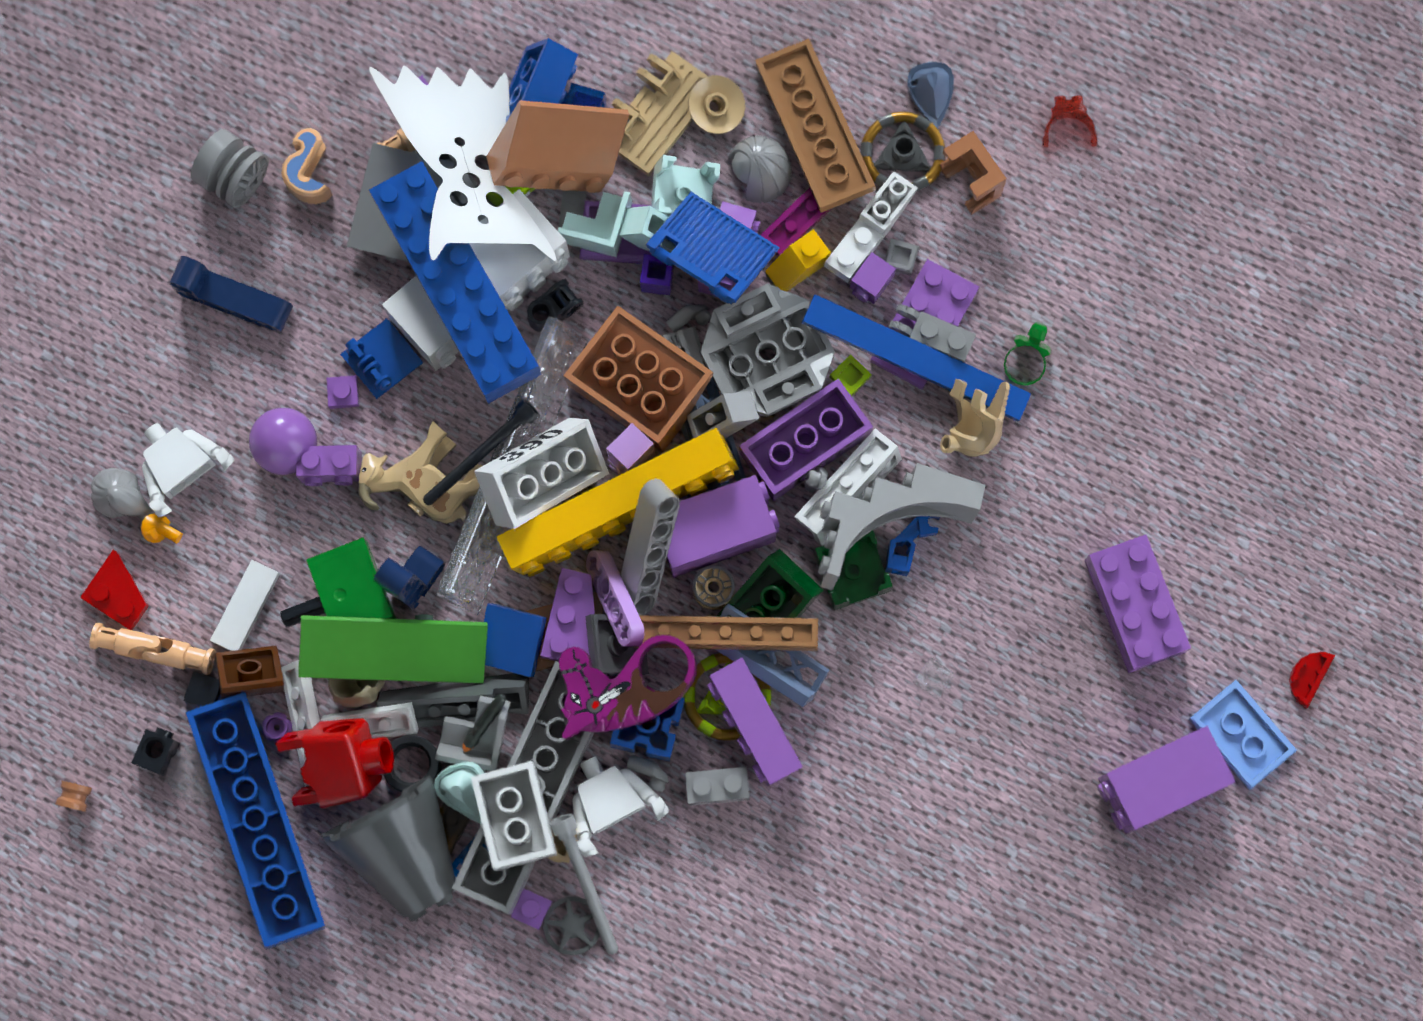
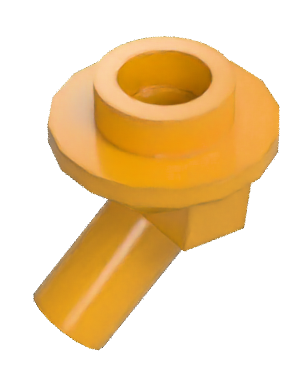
(157, 528)

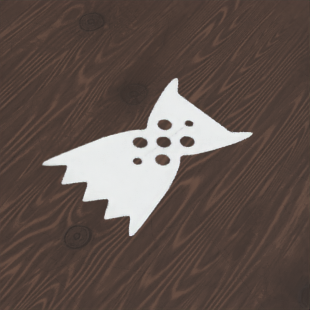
(431, 121)

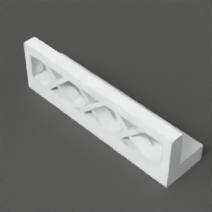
(870, 460)

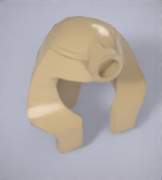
(977, 427)

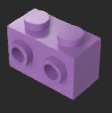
(330, 464)

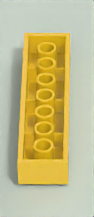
(614, 504)

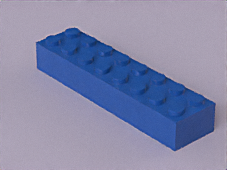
(456, 287)
(255, 820)

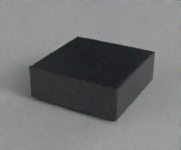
(202, 690)

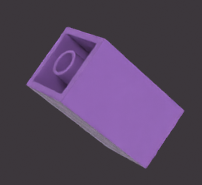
(721, 525)
(1165, 780)

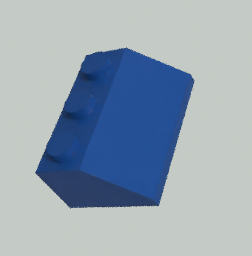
(542, 74)

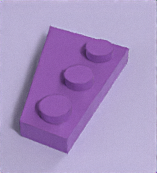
(567, 617)

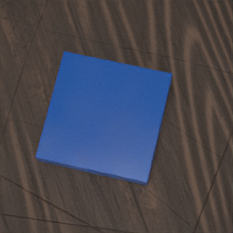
(513, 639)

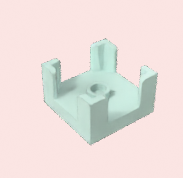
(675, 182)

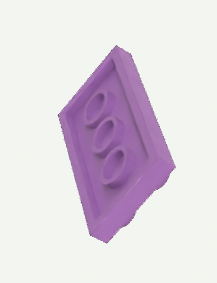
(939, 295)

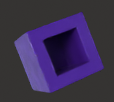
(656, 276)

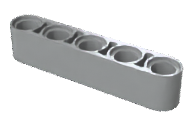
(649, 544)

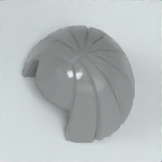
(762, 167)

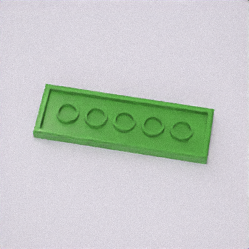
(392, 649)

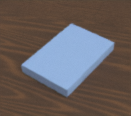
(1244, 734)

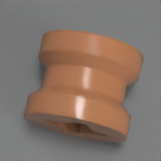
(73, 796)

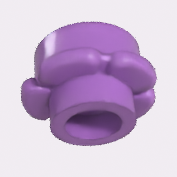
(269, 724)

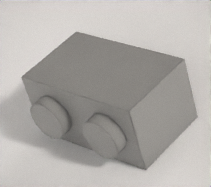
(726, 413)
(717, 786)

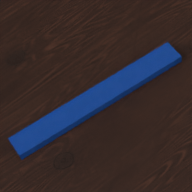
(908, 353)

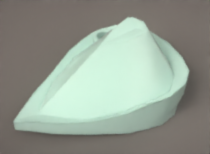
(456, 788)

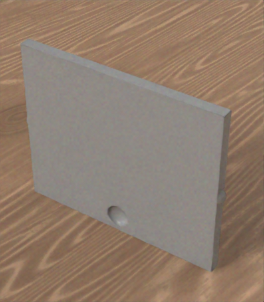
(369, 228)

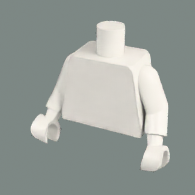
(176, 462)
(608, 799)

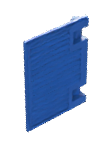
(712, 247)

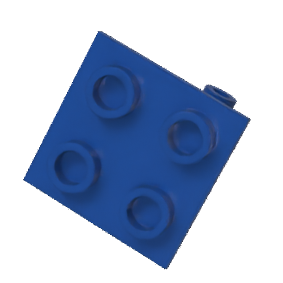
(381, 358)

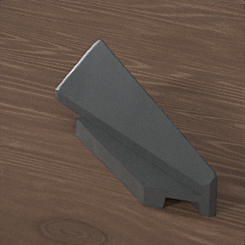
(457, 699)

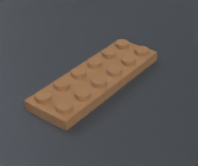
(815, 125)

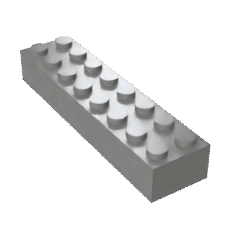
(556, 766)

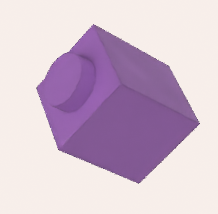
(872, 279)

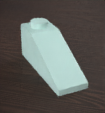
(641, 224)

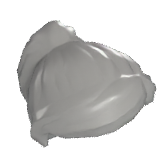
(118, 494)

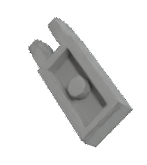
(935, 333)

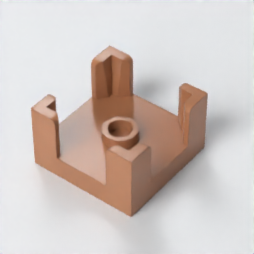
(972, 154)

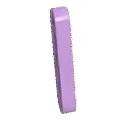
(615, 598)

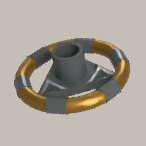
(903, 150)

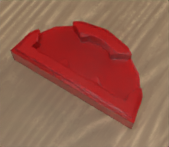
(1308, 675)

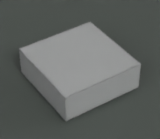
(901, 256)

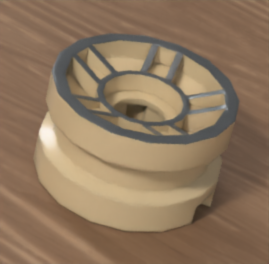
(705, 578)

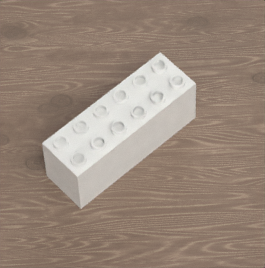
(512, 271)

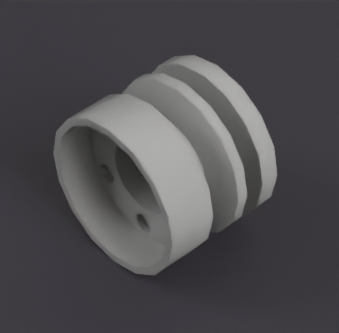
(229, 168)

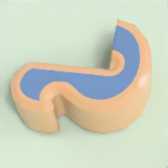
(300, 166)

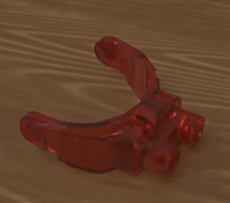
(1070, 109)

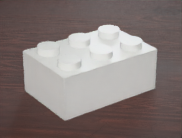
(513, 816)

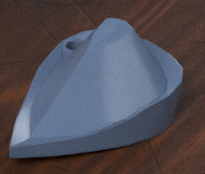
(932, 89)

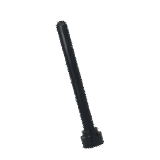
(523, 414)

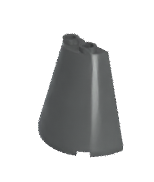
(401, 850)

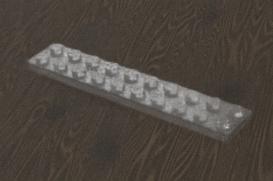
(478, 549)

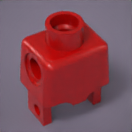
(340, 761)

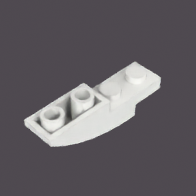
(871, 227)

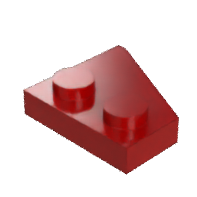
(116, 592)

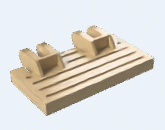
(661, 116)

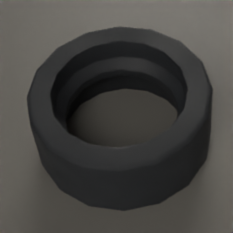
(419, 742)

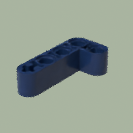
(200, 285)
(413, 579)

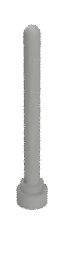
(564, 828)

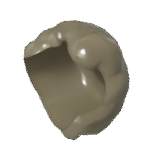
(354, 692)

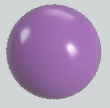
(281, 439)

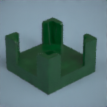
(860, 575)

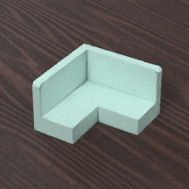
(599, 233)

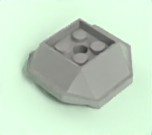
(767, 321)

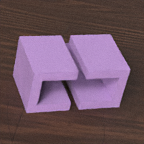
(629, 450)

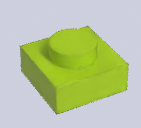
(851, 374)

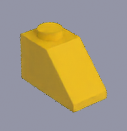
(798, 261)

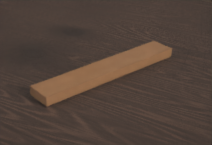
(735, 632)

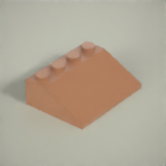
(557, 147)
(638, 377)

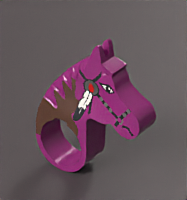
(609, 704)

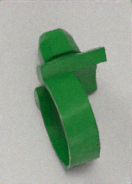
(1037, 334)

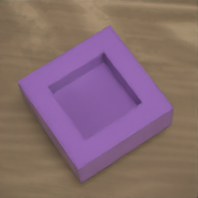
(342, 392)
(531, 909)

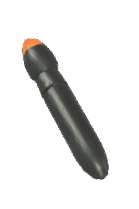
(484, 722)

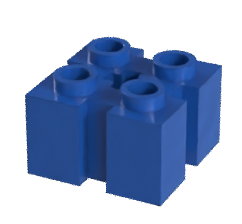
(656, 739)

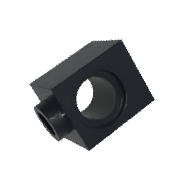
(143, 753)

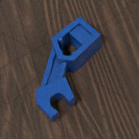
(918, 527)

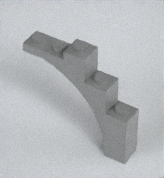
(922, 493)

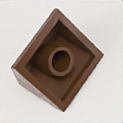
(249, 671)

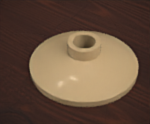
(727, 97)

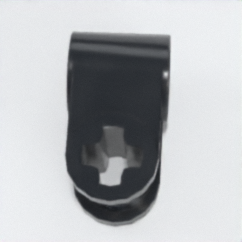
(557, 302)

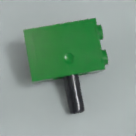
(344, 586)

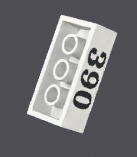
(541, 472)

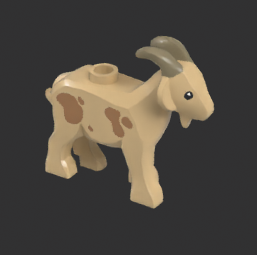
(417, 476)

